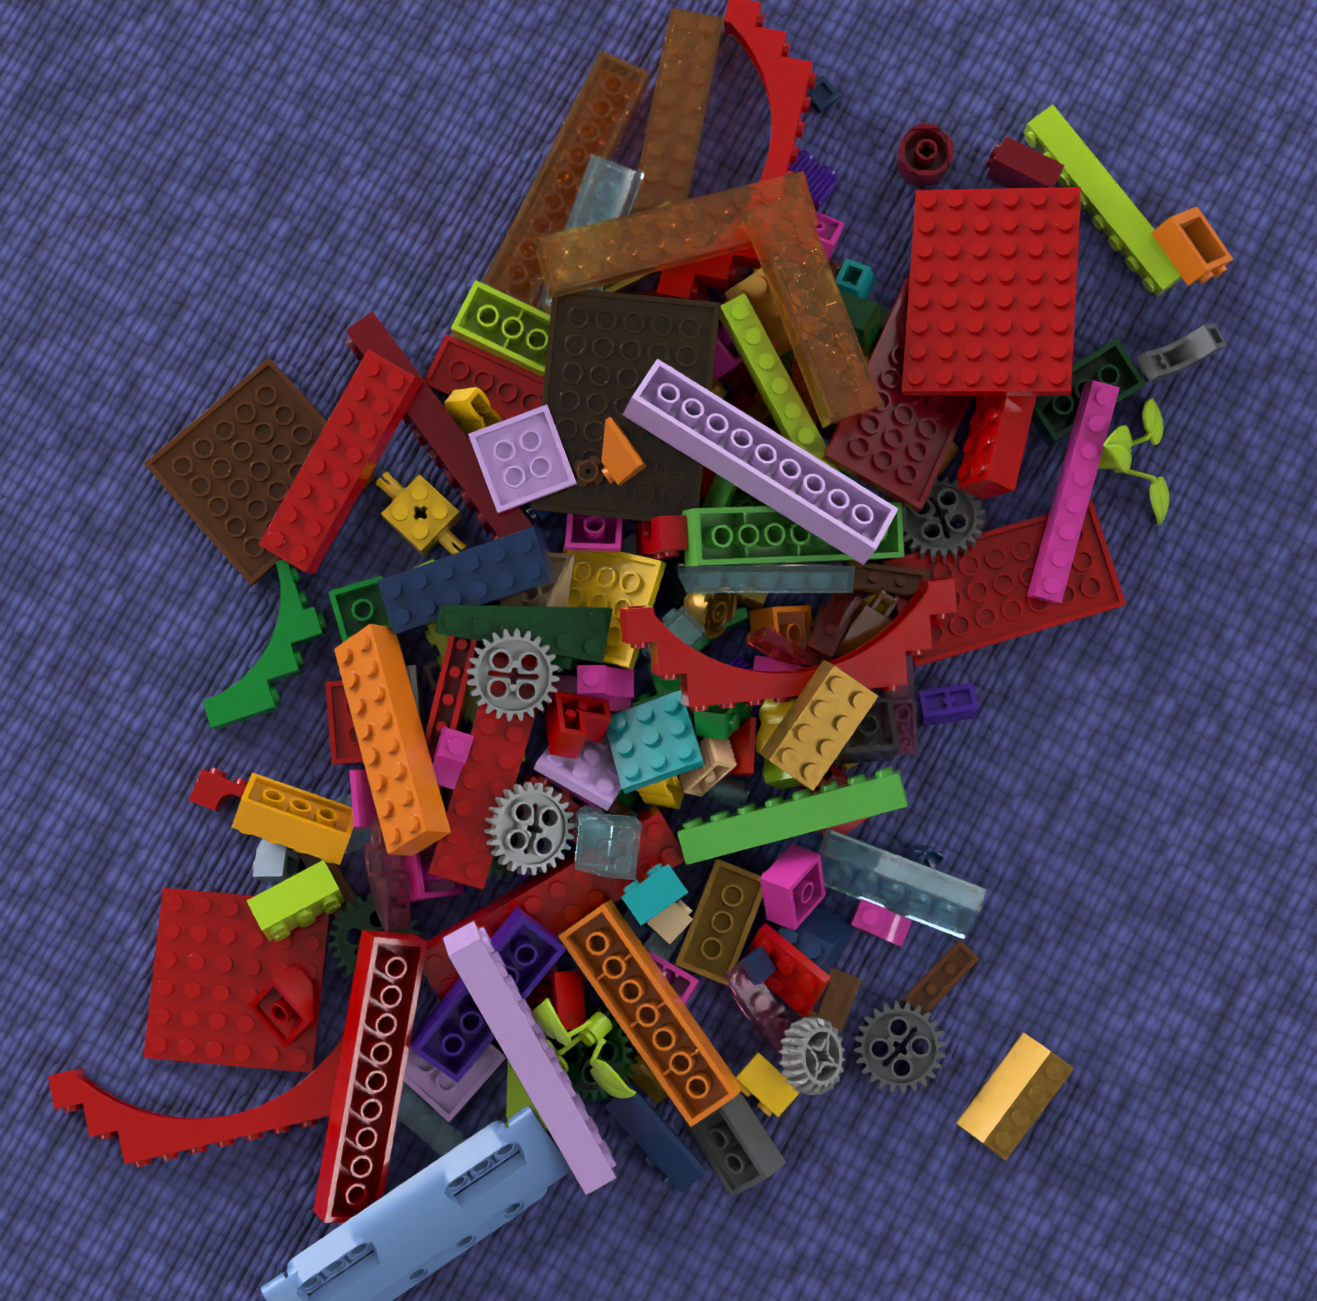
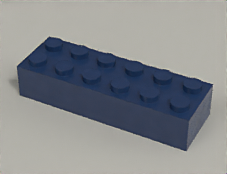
(468, 578)

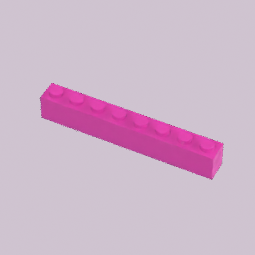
(1073, 492)

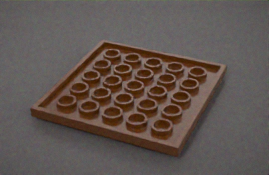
(240, 463)

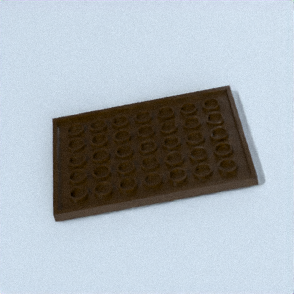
(593, 366)

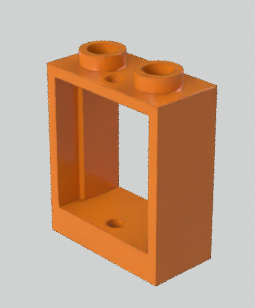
(1193, 246)

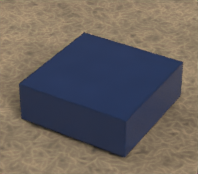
(823, 94)
(758, 965)

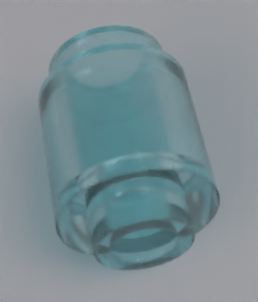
(729, 792)

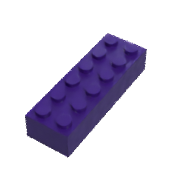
(456, 1029)

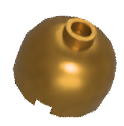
(711, 610)

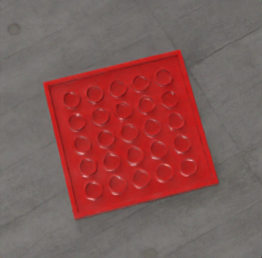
(209, 971)

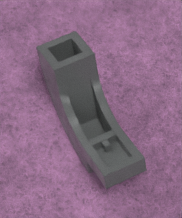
(1181, 354)

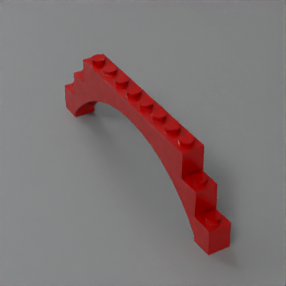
(787, 90)
(710, 682)
(152, 1135)

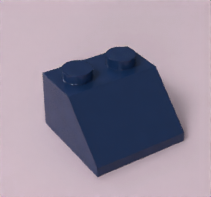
(820, 937)

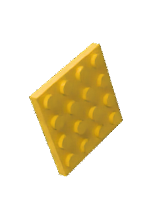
(614, 582)

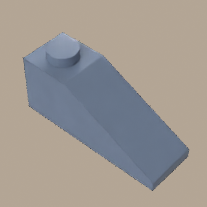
(275, 862)

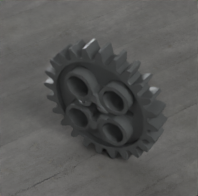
(963, 511)
(919, 1062)

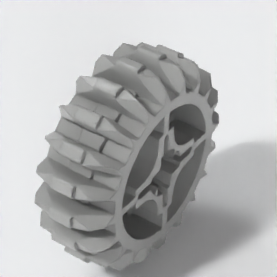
(812, 1056)

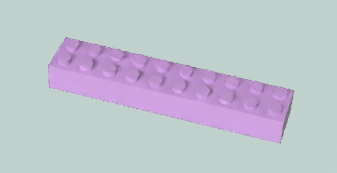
(760, 462)
(531, 1056)

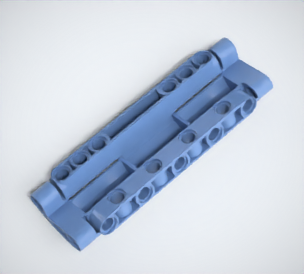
(423, 1222)

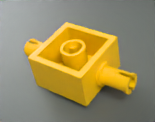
(415, 498)

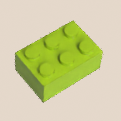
(296, 902)

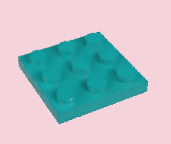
(653, 742)

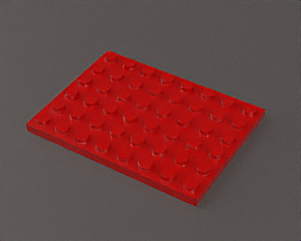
(992, 292)

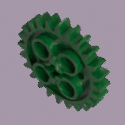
(356, 918)
(582, 1079)

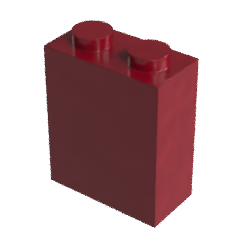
(1021, 167)

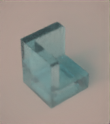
(661, 947)

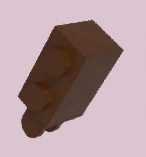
(867, 622)

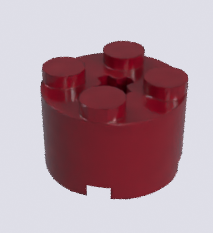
(938, 150)

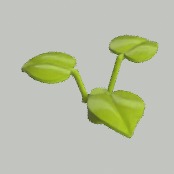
(1117, 456)
(590, 1033)

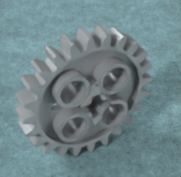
(510, 700)
(506, 823)

